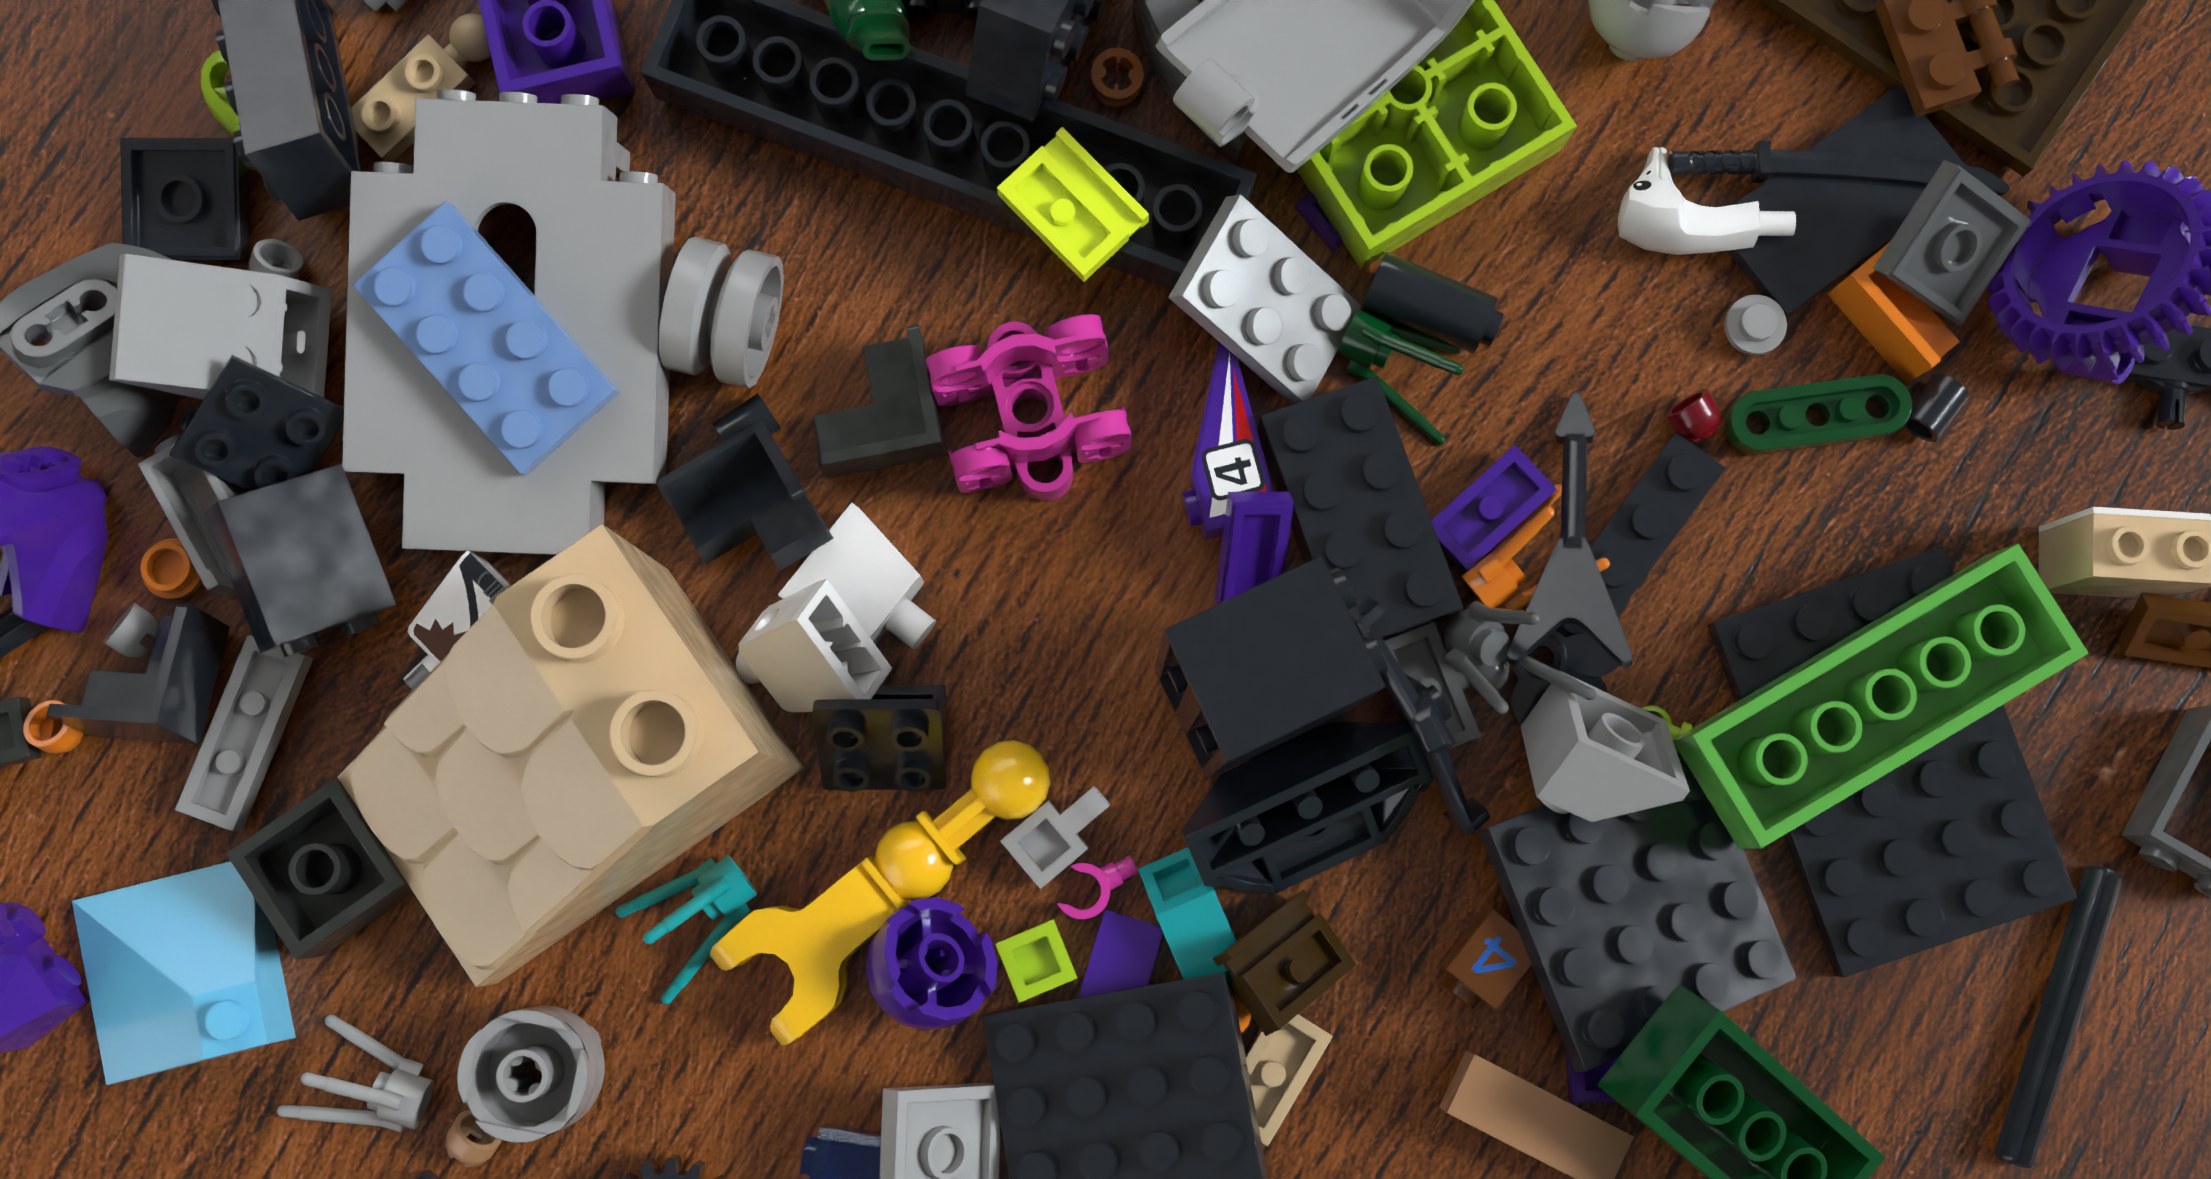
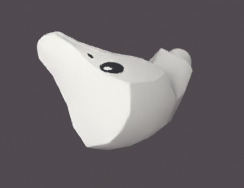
(1662, 220)

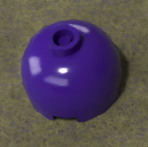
(930, 965)

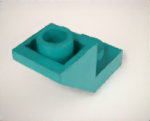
(1187, 913)

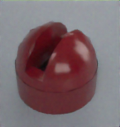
(1695, 416)

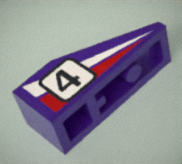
(1226, 451)

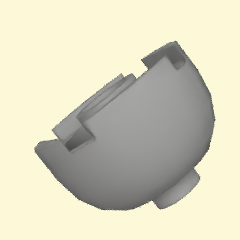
(1648, 26)

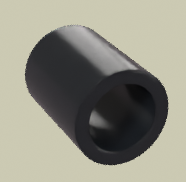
(1936, 407)
(744, 416)

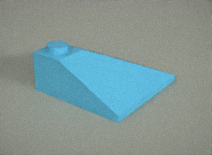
(181, 972)

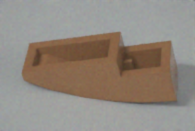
(1534, 1120)

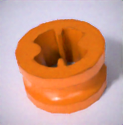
(1116, 57)

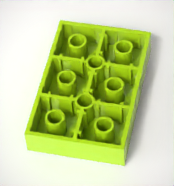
(1439, 138)

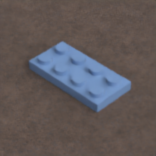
(486, 338)

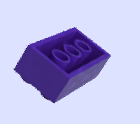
(557, 48)

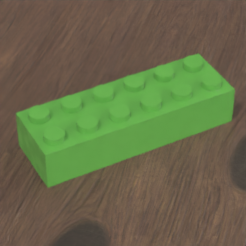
(1879, 697)

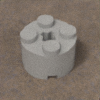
(504, 1095)

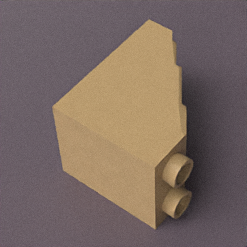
(563, 754)

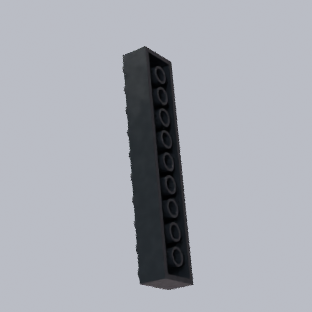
(911, 126)

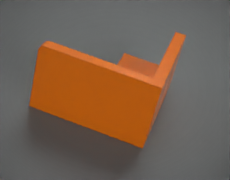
(1893, 321)

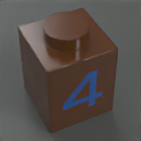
(1485, 961)

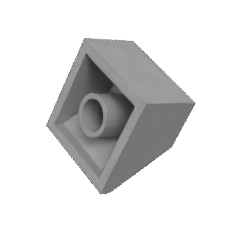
(1600, 756)

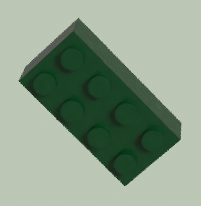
(1729, 1101)

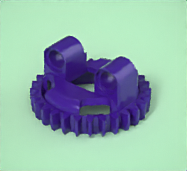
(2154, 231)

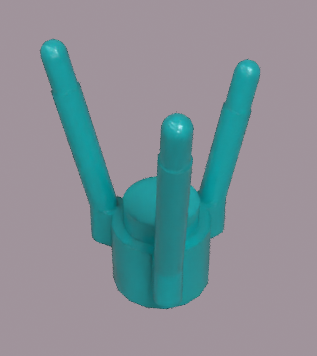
(720, 890)

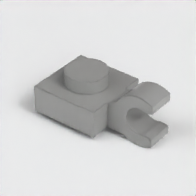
(1050, 840)

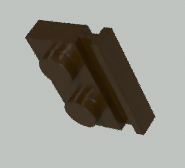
(1284, 963)

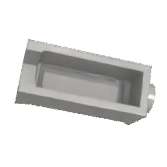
(184, 497)

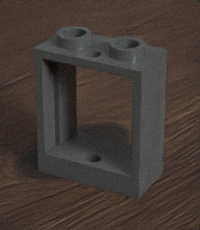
(2162, 795)

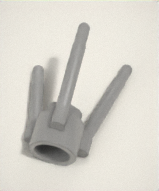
(396, 1098)

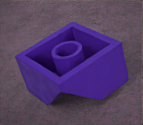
(35, 983)

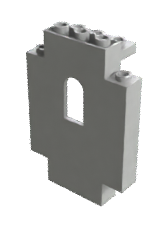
(597, 272)

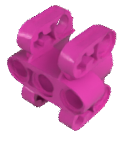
(1069, 349)

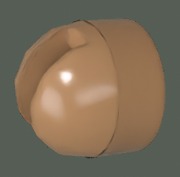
(463, 1149)

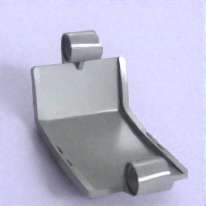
(1297, 67)

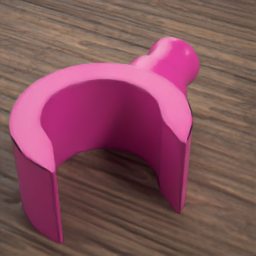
(1109, 877)

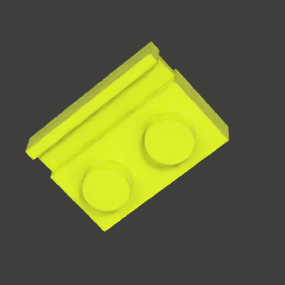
(1073, 204)

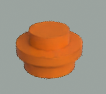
(169, 570)

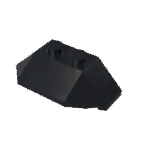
(1307, 806)

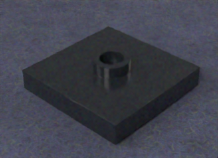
(185, 198)

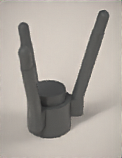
(1480, 641)

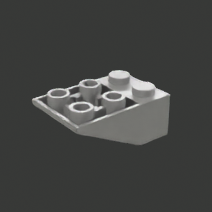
(187, 319)

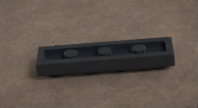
(1651, 517)

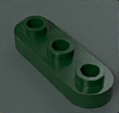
(1837, 401)

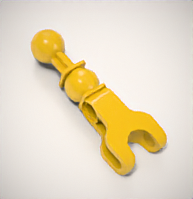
(908, 865)

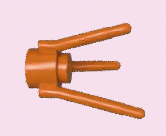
(1497, 576)

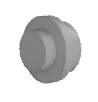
(1755, 325)

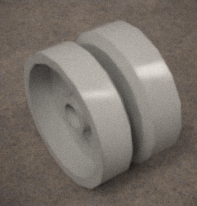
(721, 312)

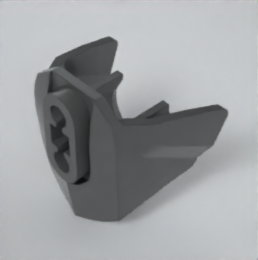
(76, 316)

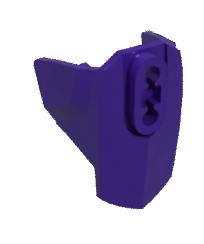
(50, 536)

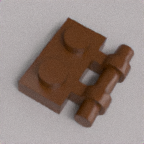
(1932, 53)

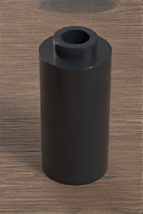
(1433, 304)

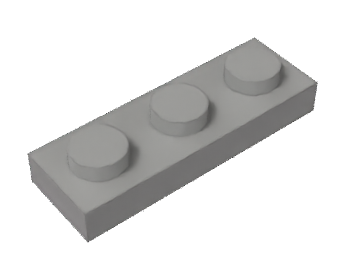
(243, 736)

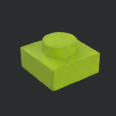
(1036, 960)

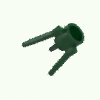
(1374, 340)

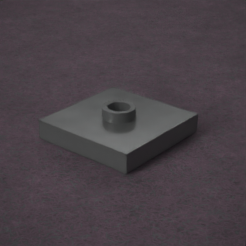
(1952, 243)

